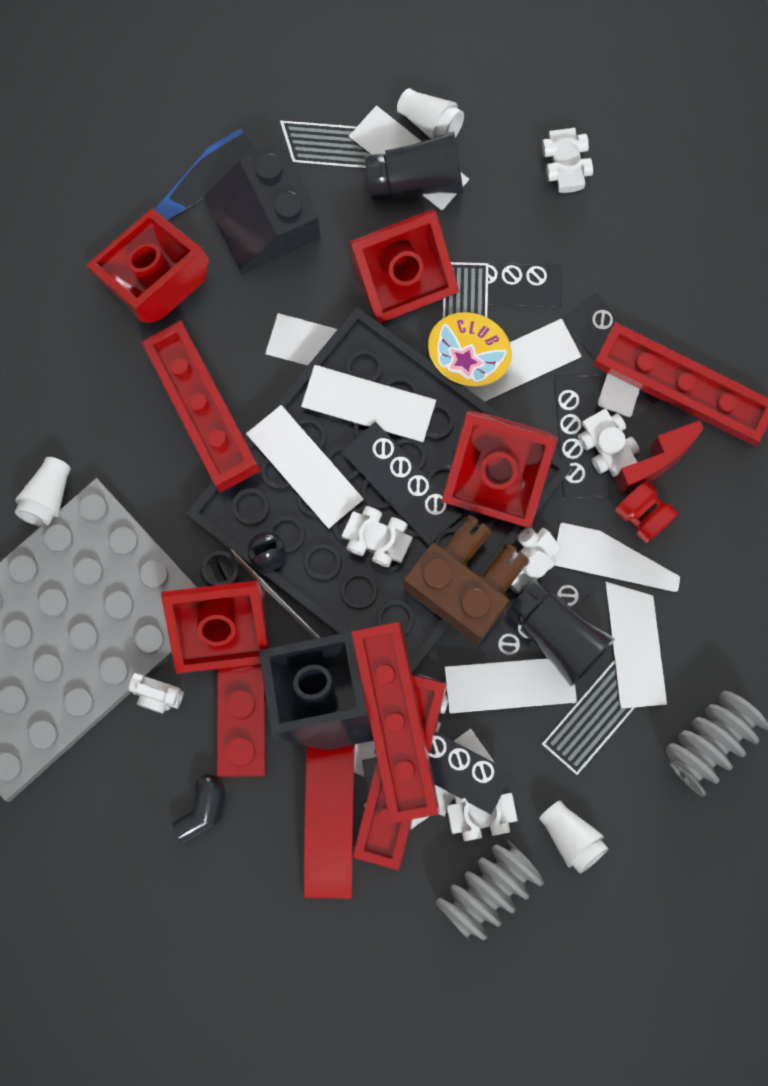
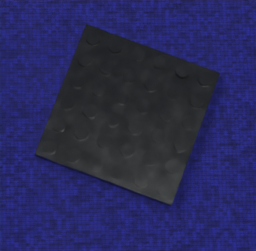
(318, 570)

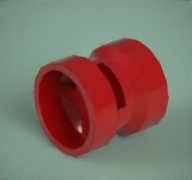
(639, 504)

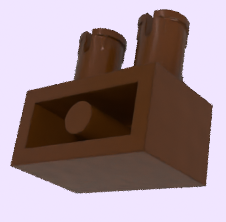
(457, 594)

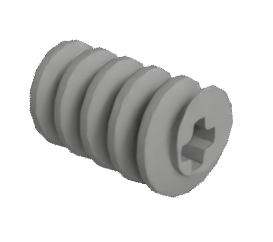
(714, 740)
(490, 891)

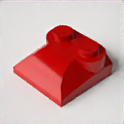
(151, 267)
(499, 468)

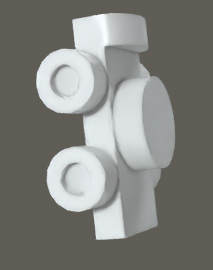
(567, 164)
(607, 436)
(384, 541)
(540, 551)
(155, 694)
(470, 819)

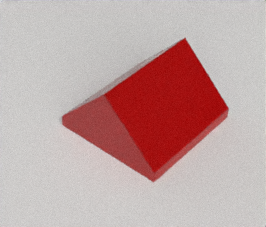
(403, 266)
(216, 626)

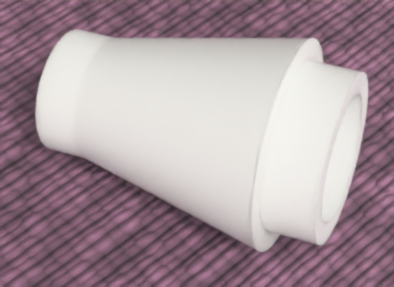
(430, 113)
(43, 493)
(574, 838)

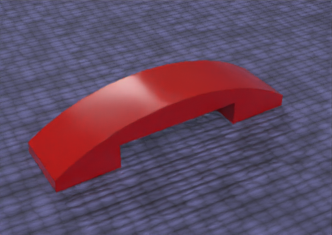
(329, 823)

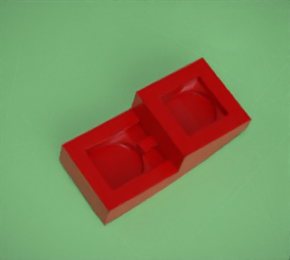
(667, 451)

